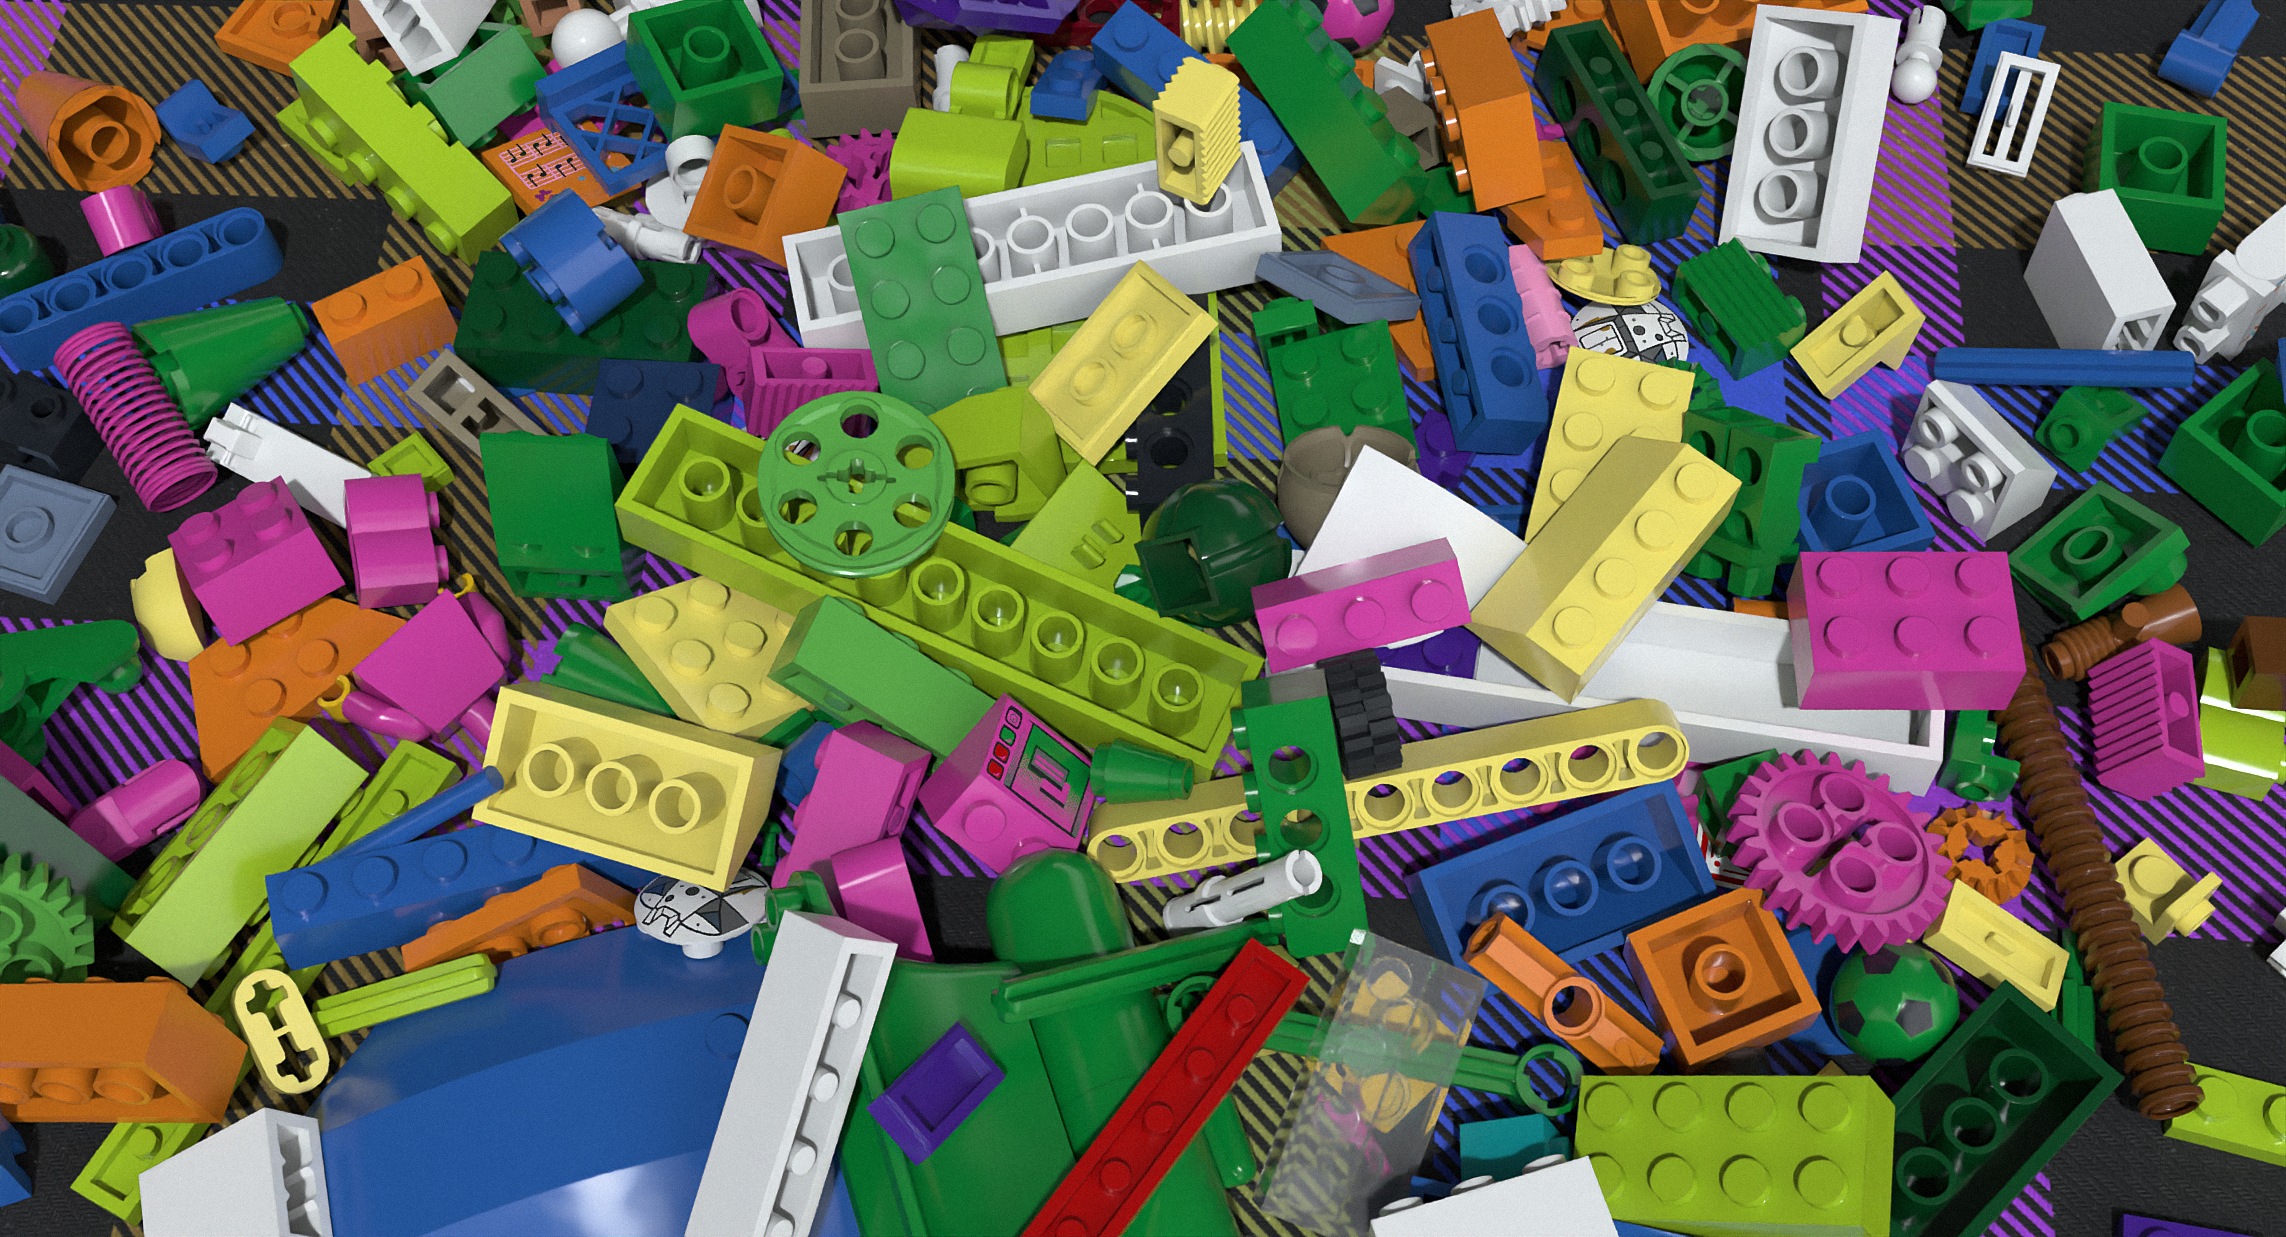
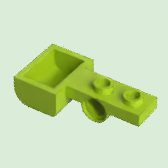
(976, 138)

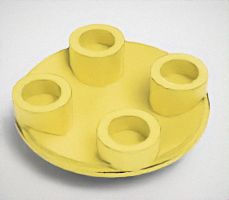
(1608, 278)

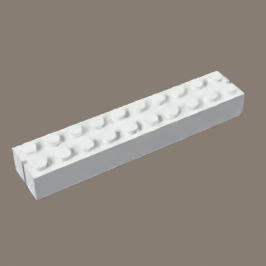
(1718, 673)

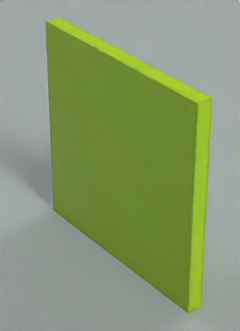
(1083, 529)

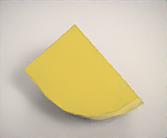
(168, 609)

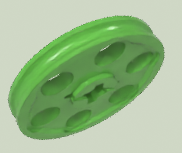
(885, 486)

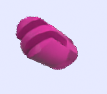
(140, 809)

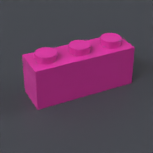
(1361, 604)
(857, 799)

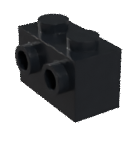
(45, 428)

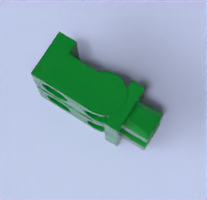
(1765, 511)

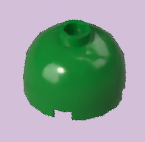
(1701, 98)

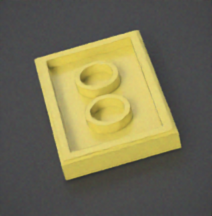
(1120, 360)

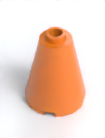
(89, 129)

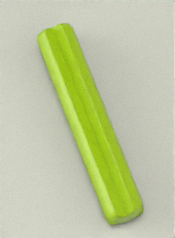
(404, 995)

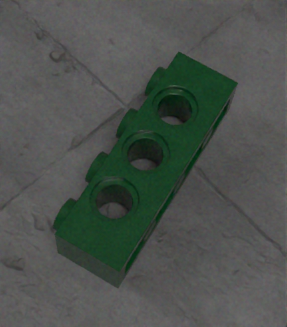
(1618, 133)

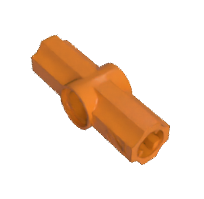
(1535, 975)

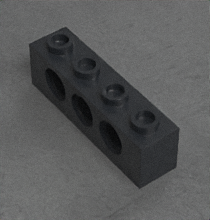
(1174, 438)

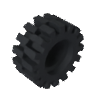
(1362, 714)

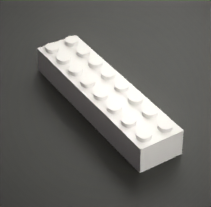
(1063, 247)

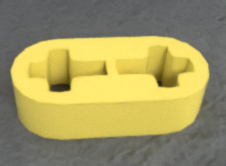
(295, 1023)

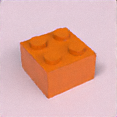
(760, 192)
(1720, 979)

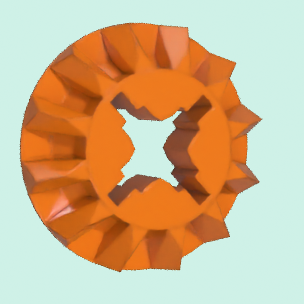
(2008, 865)

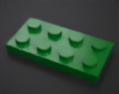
(923, 299)

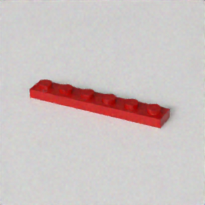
(1174, 1099)

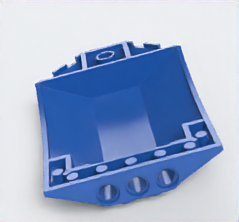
(552, 1101)

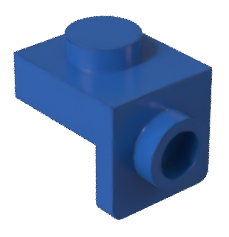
(202, 125)

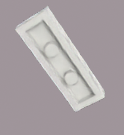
(267, 450)

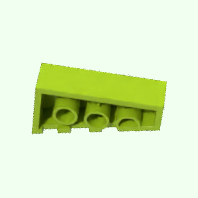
(400, 148)

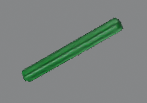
(1125, 971)

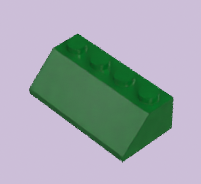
(1331, 112)

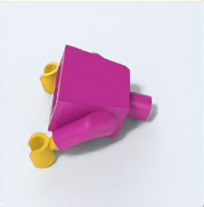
(431, 673)

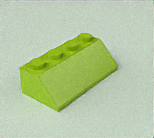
(248, 828)

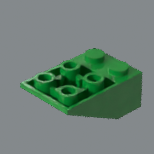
(559, 516)

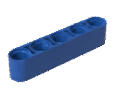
(141, 284)

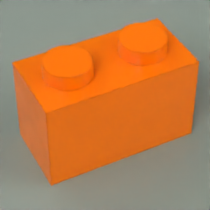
(386, 320)

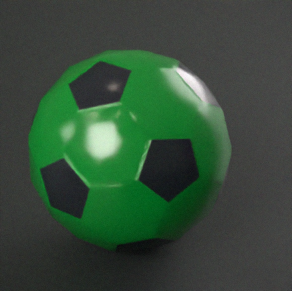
(1894, 1004)

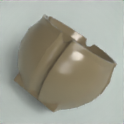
(1317, 466)

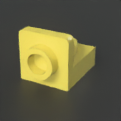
(2164, 893)

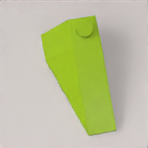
(1000, 453)

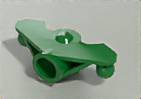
(46, 666)

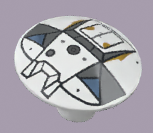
(1632, 331)
(700, 915)

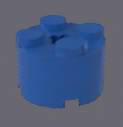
(572, 260)

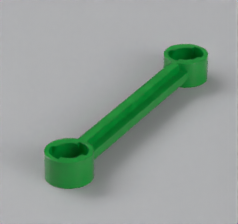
(1476, 1070)

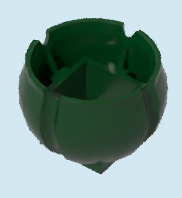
(1234, 544)

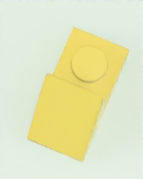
(1866, 330)

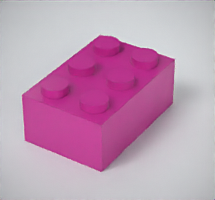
(1904, 631)

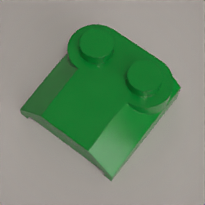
(2099, 554)

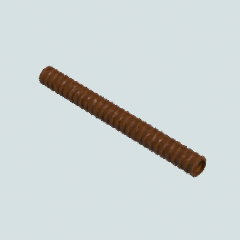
(2096, 903)

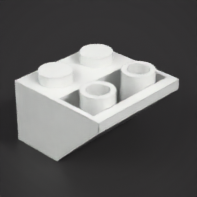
(1974, 460)

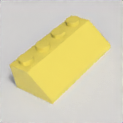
(1604, 560)
(627, 783)

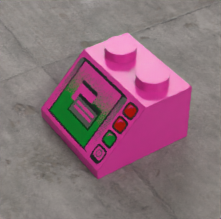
(1010, 788)

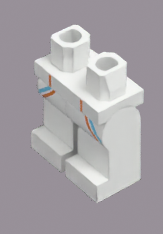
(2237, 293)

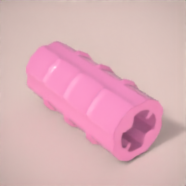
(1542, 309)

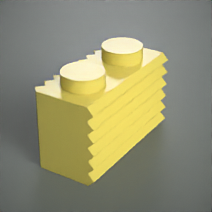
(1196, 129)

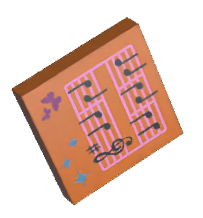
(545, 165)

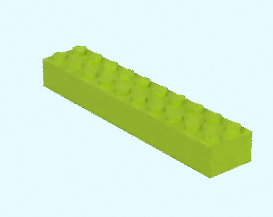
(1006, 620)

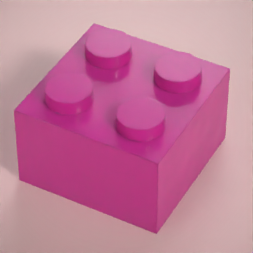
(254, 560)

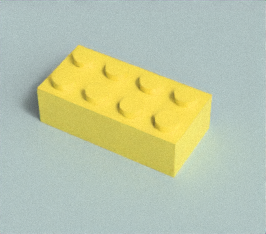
(1594, 408)

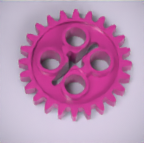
(1871, 889)

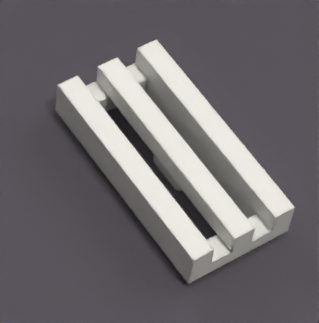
(1997, 163)

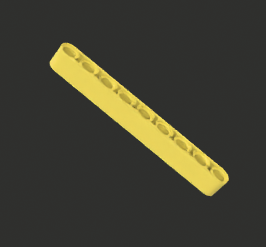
(1418, 799)

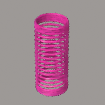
(155, 492)

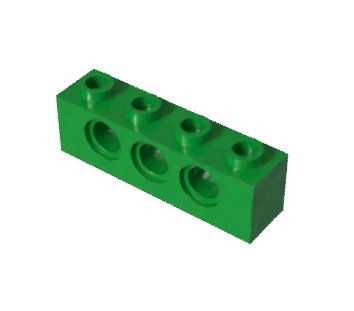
(1298, 714)

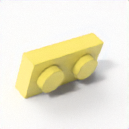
(1997, 946)

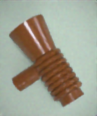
(2164, 615)

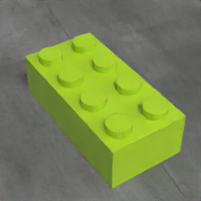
(1741, 1153)

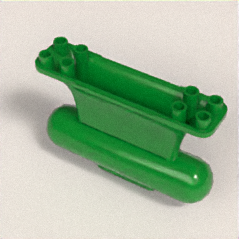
(1060, 1070)

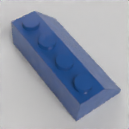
(1571, 880)

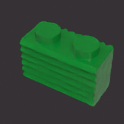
(1738, 308)

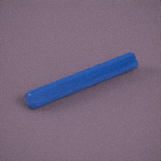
(2065, 367)

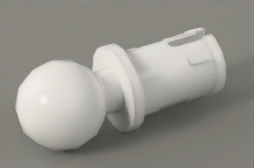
(1919, 56)

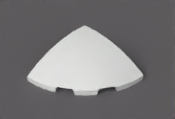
(1392, 508)

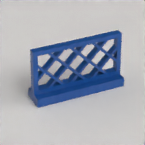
(598, 89)

